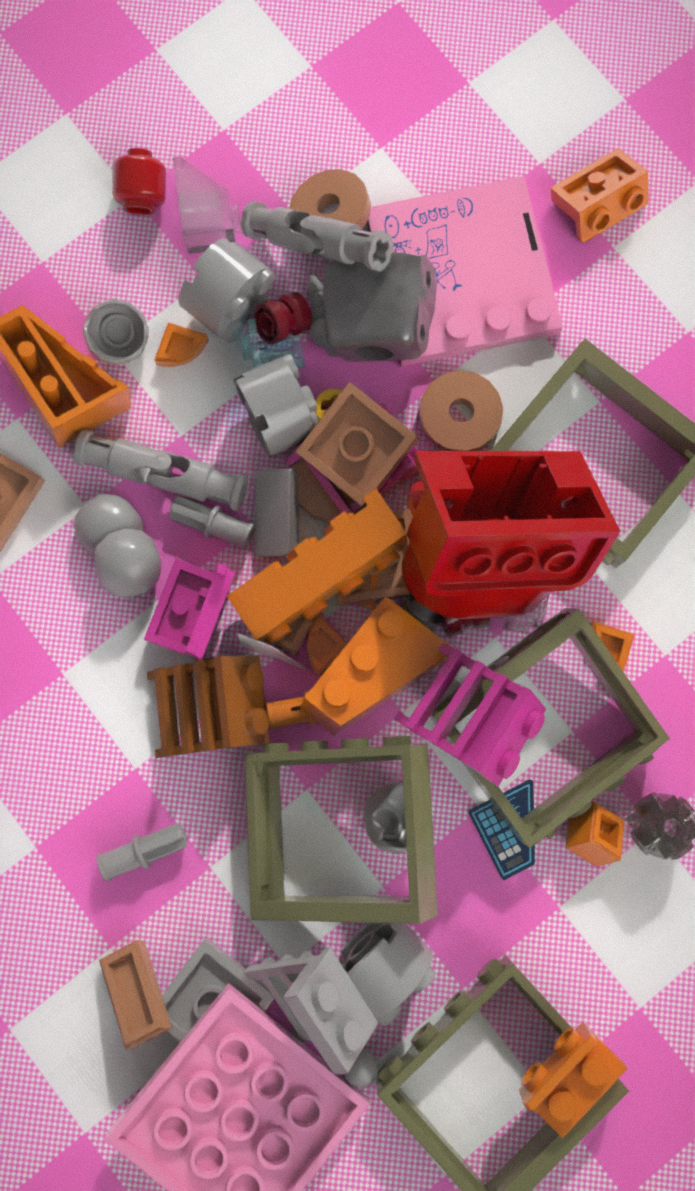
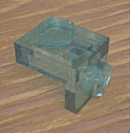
(262, 353)

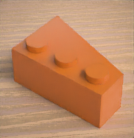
(56, 379)
(375, 665)

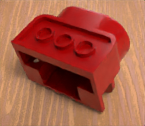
(502, 530)

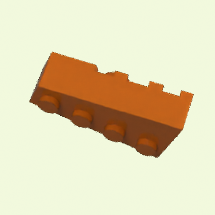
(320, 570)

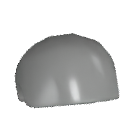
(116, 332)
(104, 516)
(127, 563)
(386, 818)

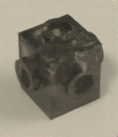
(649, 821)

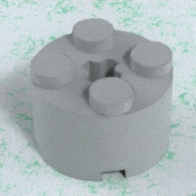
(226, 288)
(277, 404)
(387, 966)

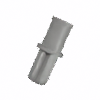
(212, 522)
(141, 851)

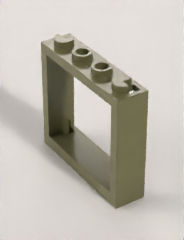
(638, 402)
(604, 773)
(266, 846)
(544, 1148)

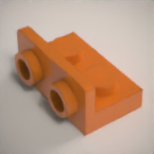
(603, 193)
(571, 1078)

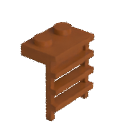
(227, 700)

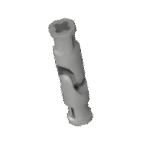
(317, 235)
(155, 467)

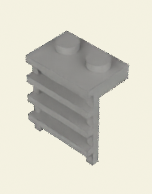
(320, 1004)

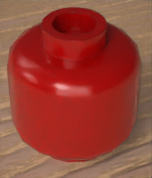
(139, 182)

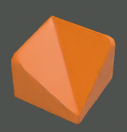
(596, 835)

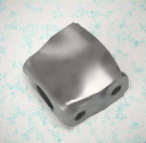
(379, 312)

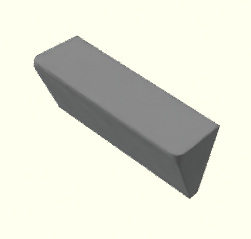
(276, 512)

